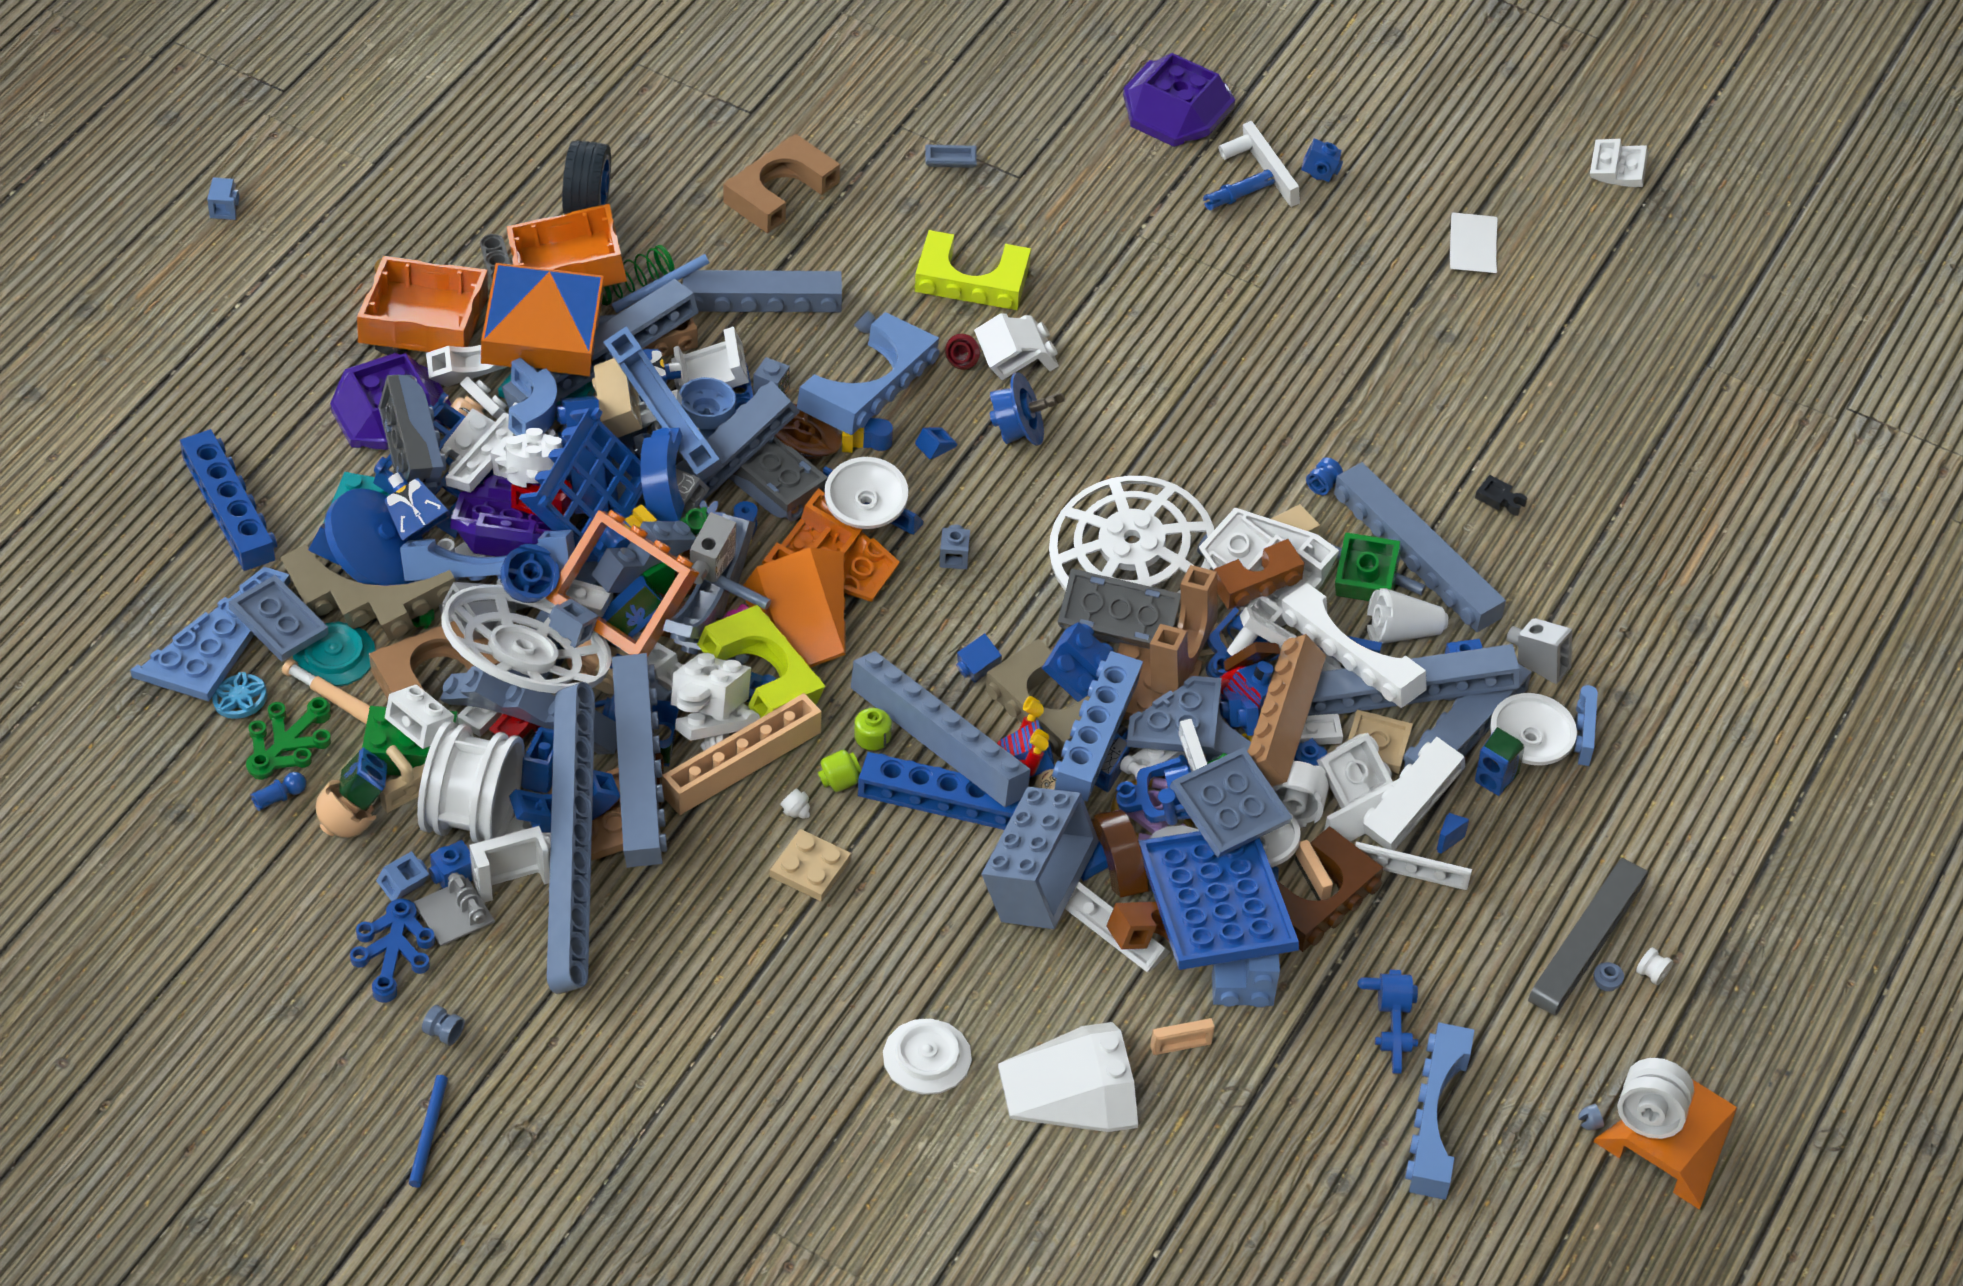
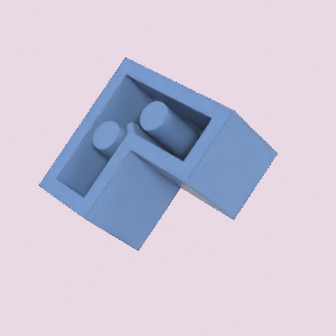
(1246, 981)

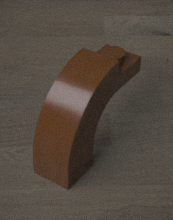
(1122, 853)

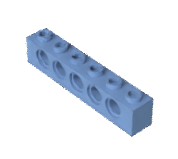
(1098, 724)

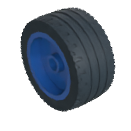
(586, 176)

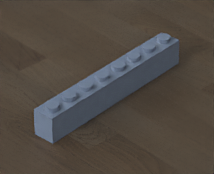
(645, 320)
(1420, 547)
(1446, 677)
(940, 729)
(637, 760)

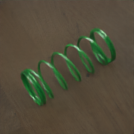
(670, 264)

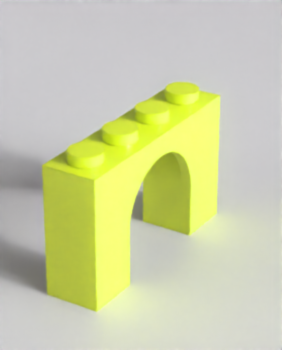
(999, 288)
(755, 634)

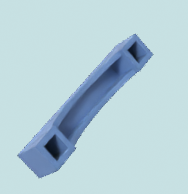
(662, 402)
(425, 559)
(1432, 1166)

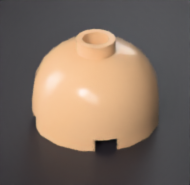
(340, 815)

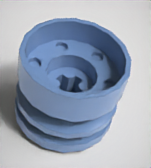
(708, 403)

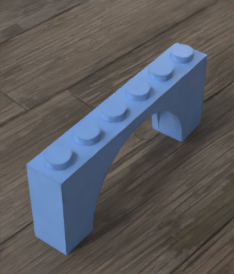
(853, 404)

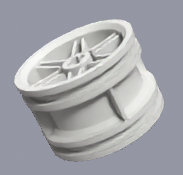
(469, 782)

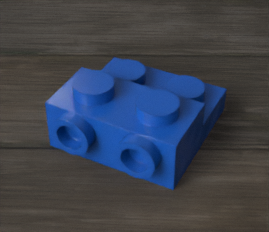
(1076, 660)

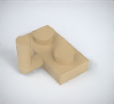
(404, 788)

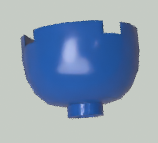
(529, 573)

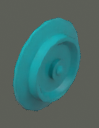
(339, 656)

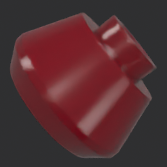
(962, 351)

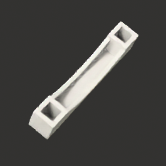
(1396, 678)

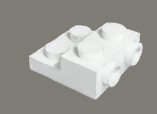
(1355, 769)

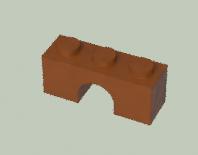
(1239, 585)
(1134, 924)

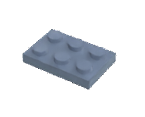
(278, 618)

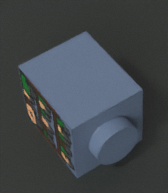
(774, 371)

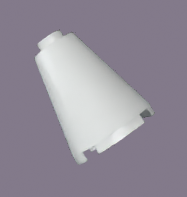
(1403, 617)

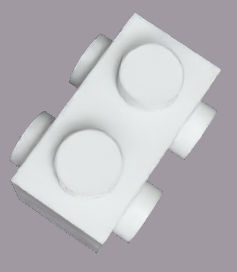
(416, 714)

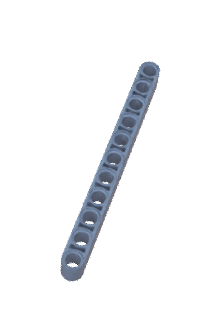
(571, 839)

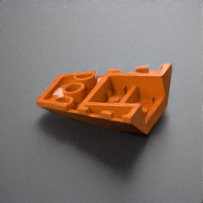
(866, 560)
(806, 601)
(1688, 1154)

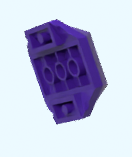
(1177, 100)
(360, 393)
(490, 523)

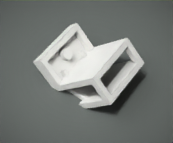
(1015, 343)

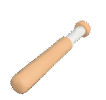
(334, 694)

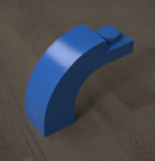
(659, 474)
(538, 807)

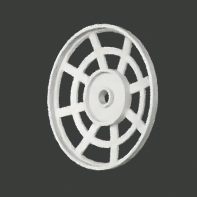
(1129, 523)
(518, 645)

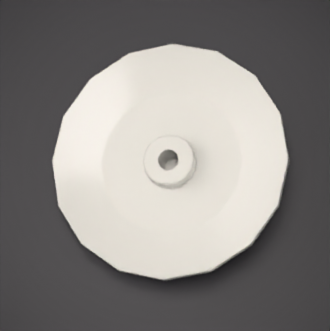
(927, 1056)

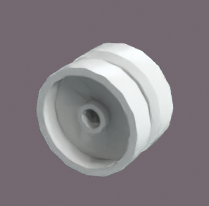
(1656, 1098)

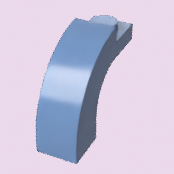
(541, 404)

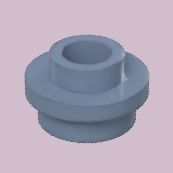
(1606, 982)

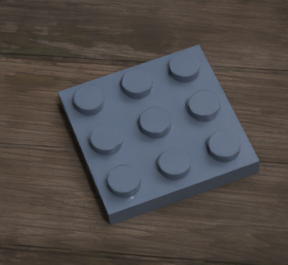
(1231, 802)

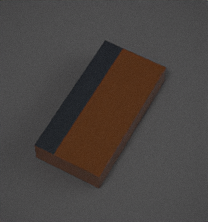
(1252, 655)

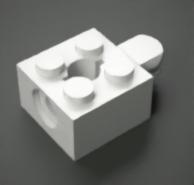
(710, 685)

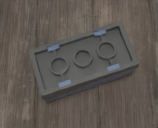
(411, 431)
(779, 479)
(1117, 608)

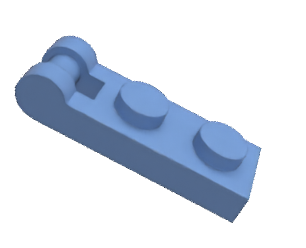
(1586, 724)

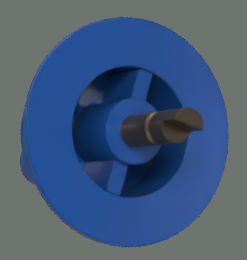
(1019, 411)

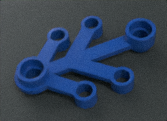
(393, 944)

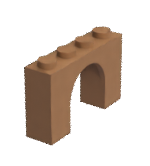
(790, 159)
(1177, 649)
(395, 664)

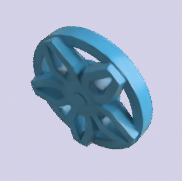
(240, 696)

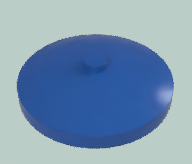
(365, 538)

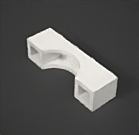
(453, 364)

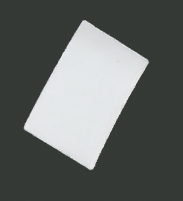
(1473, 242)

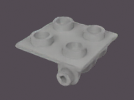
(454, 910)

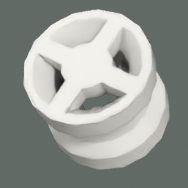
(1654, 966)

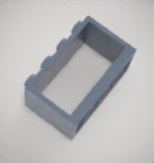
(1040, 857)

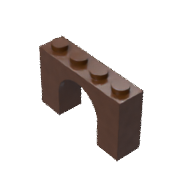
(1353, 874)

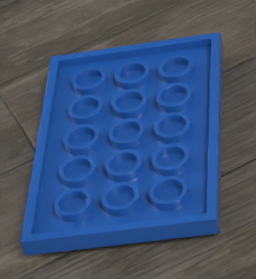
(1216, 905)

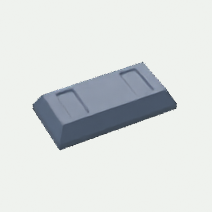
(950, 156)

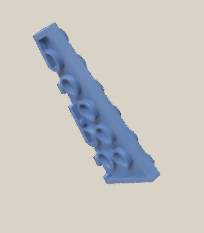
(204, 649)

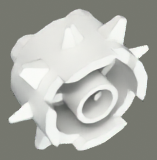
(528, 455)

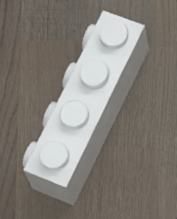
(1413, 794)

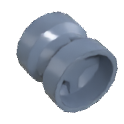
(443, 1025)

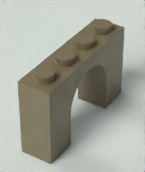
(1013, 681)

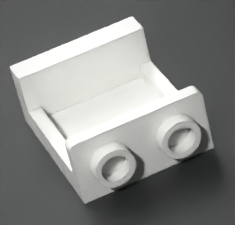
(720, 361)
(509, 859)

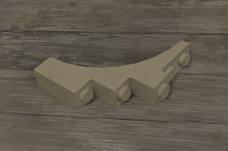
(362, 602)

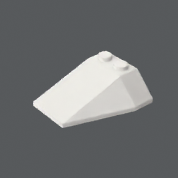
(1244, 538)
(1073, 1081)

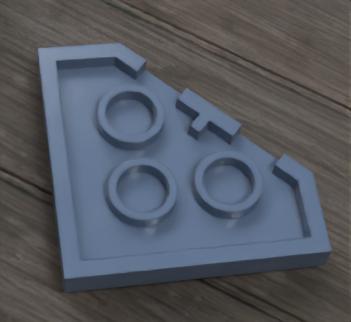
(1160, 723)

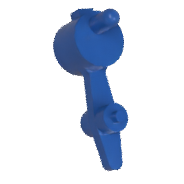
(1394, 996)

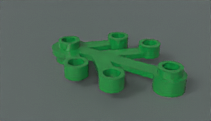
(317, 712)

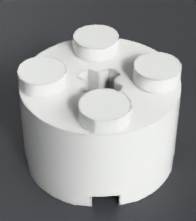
(1304, 792)

